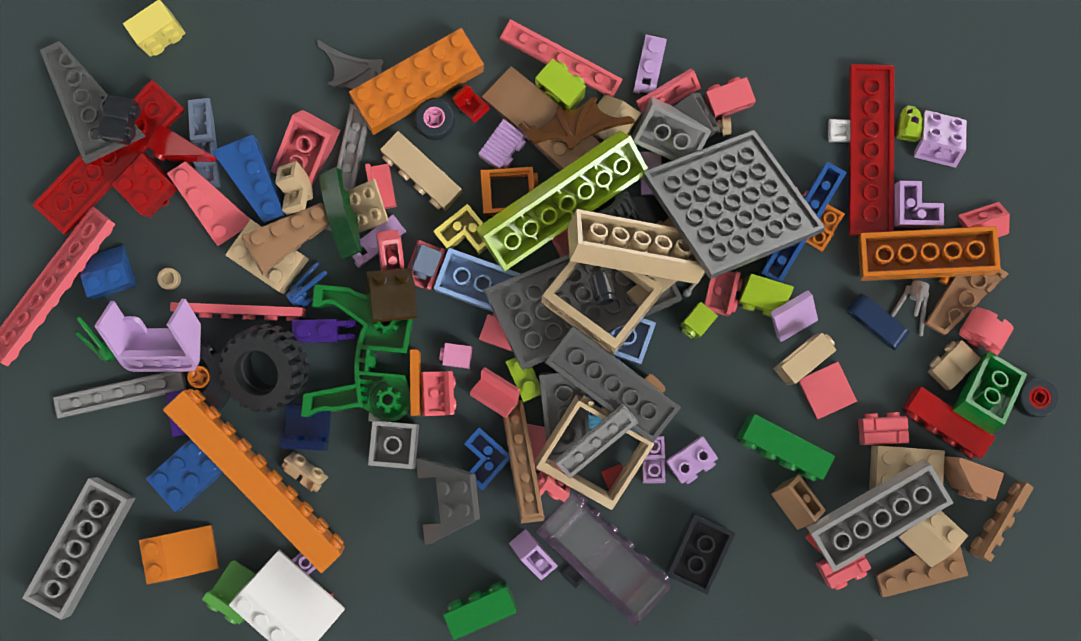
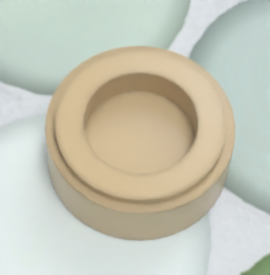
(169, 278)

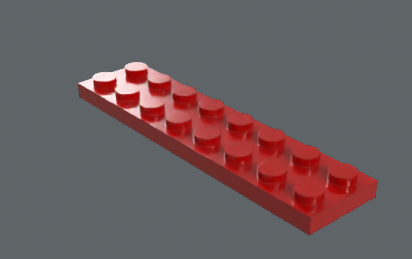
(871, 149)
(85, 183)

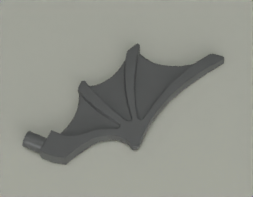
(350, 70)

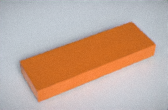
(415, 385)

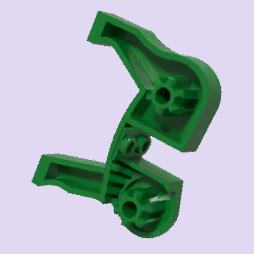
(378, 393)

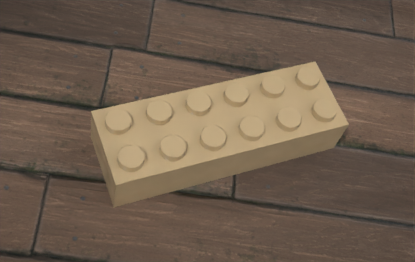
(631, 246)

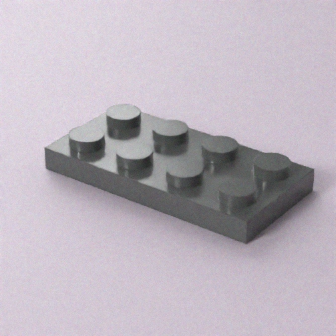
(556, 397)

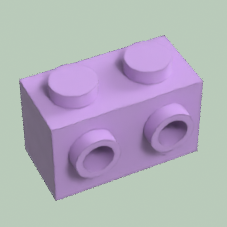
(691, 460)

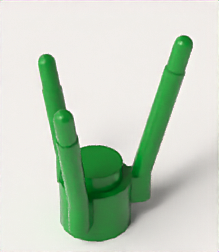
(102, 349)

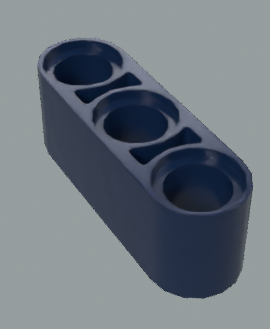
(878, 321)

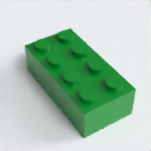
(788, 448)

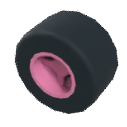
(435, 112)

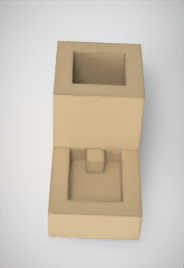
(296, 186)

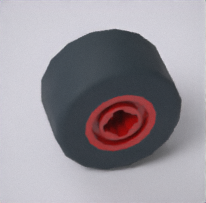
(1028, 397)

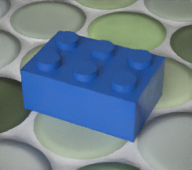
(184, 476)

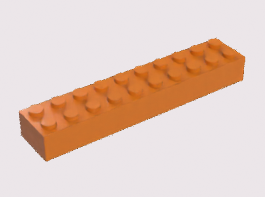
(255, 478)

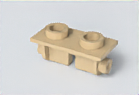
(312, 476)

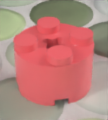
(986, 331)

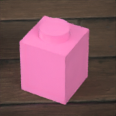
(456, 355)

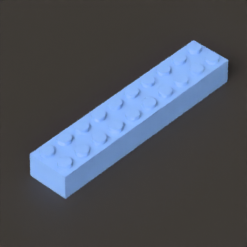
(468, 277)

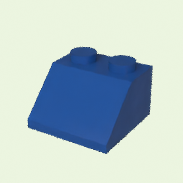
(107, 273)

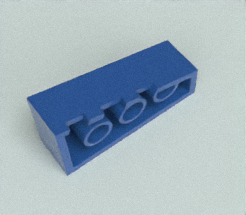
(251, 174)

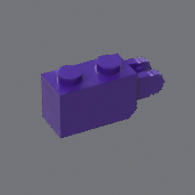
(321, 331)

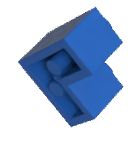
(491, 454)

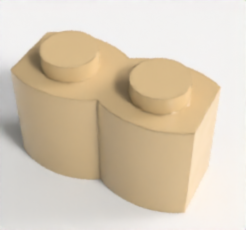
(953, 364)

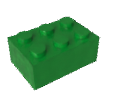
(990, 393)
(480, 609)

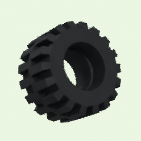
(619, 206)

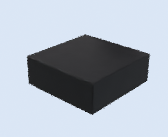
(572, 575)

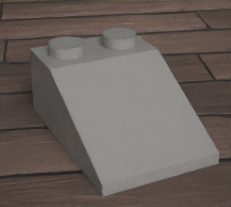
(669, 131)

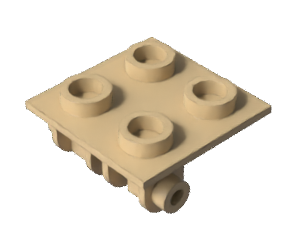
(368, 205)

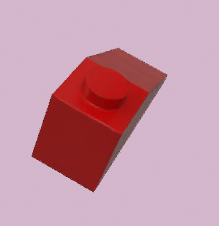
(176, 148)

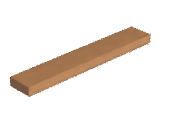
(523, 465)

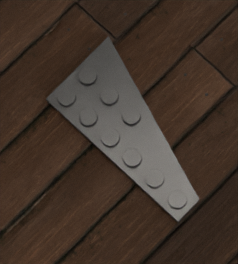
(81, 101)

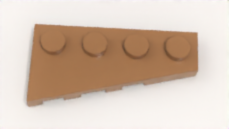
(276, 240)
(959, 298)
(1002, 520)
(915, 573)

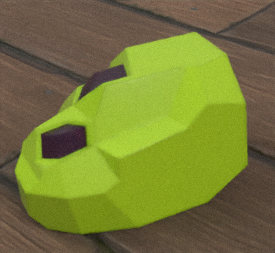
(909, 124)

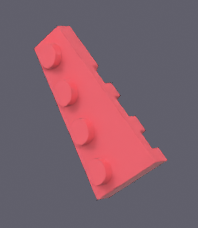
(213, 209)

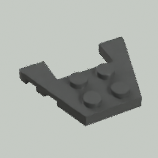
(455, 497)

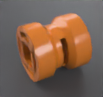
(197, 377)

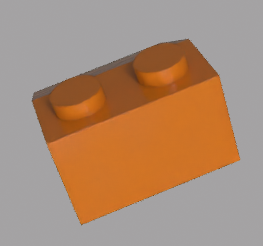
(179, 554)

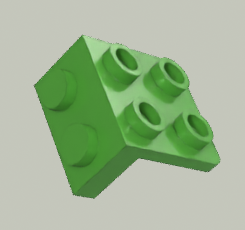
(226, 588)

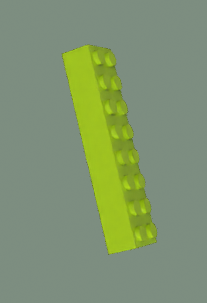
(552, 204)

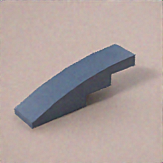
(203, 135)

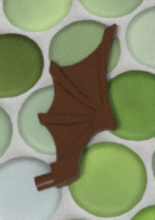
(574, 125)

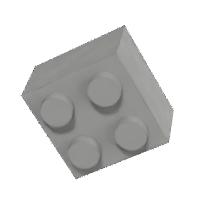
(393, 444)

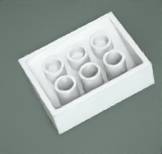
(286, 602)

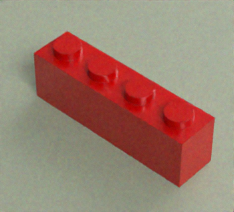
(941, 419)

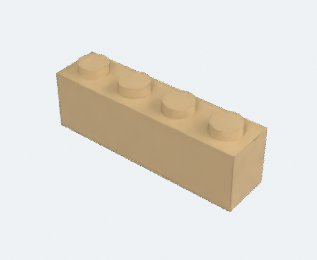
(421, 171)

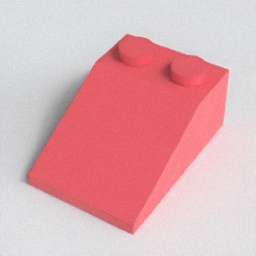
(307, 142)

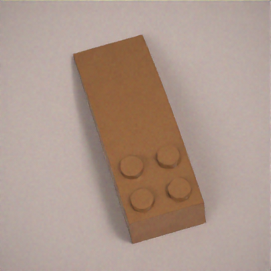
(522, 101)

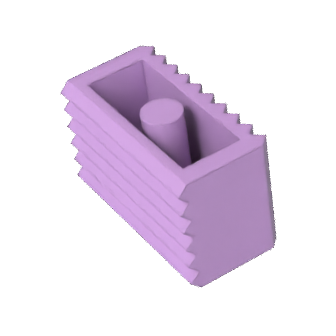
(502, 145)

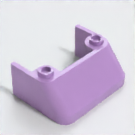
(152, 348)

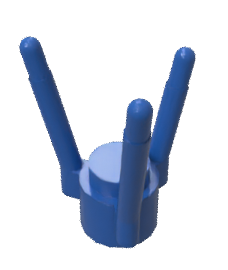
(298, 293)

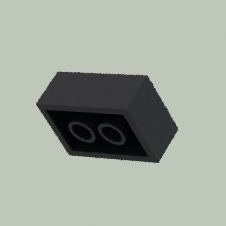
(699, 553)

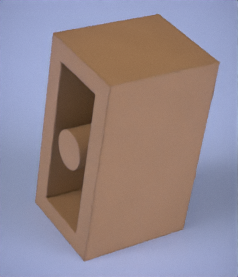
(798, 502)

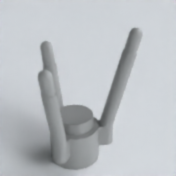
(918, 292)

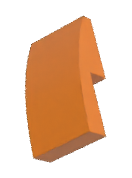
(830, 219)

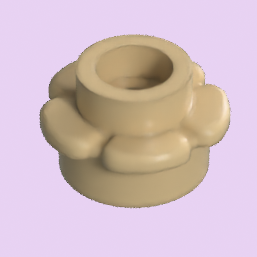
(725, 125)

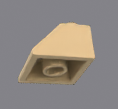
(616, 108)
(934, 538)

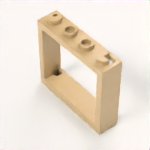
(588, 327)
(578, 483)

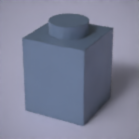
(424, 262)

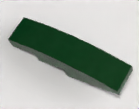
(339, 213)

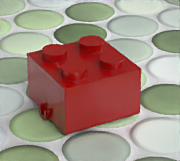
(145, 186)

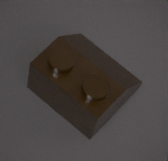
(391, 295)

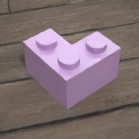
(911, 212)

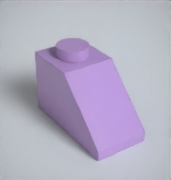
(533, 554)

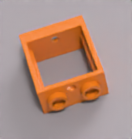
(487, 175)

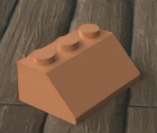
(972, 478)

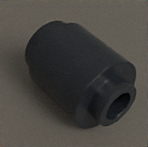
(602, 287)

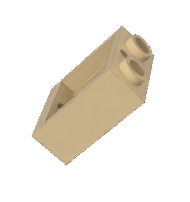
(805, 358)

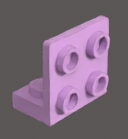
(942, 139)

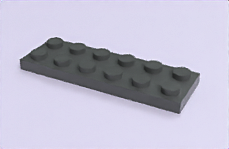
(612, 382)

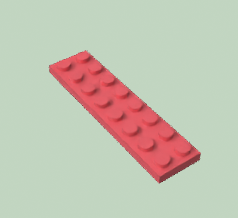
(52, 283)

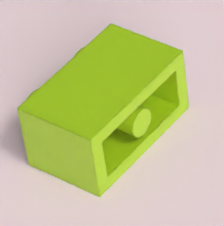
(697, 321)
(524, 380)

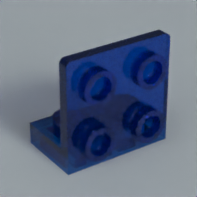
(306, 432)

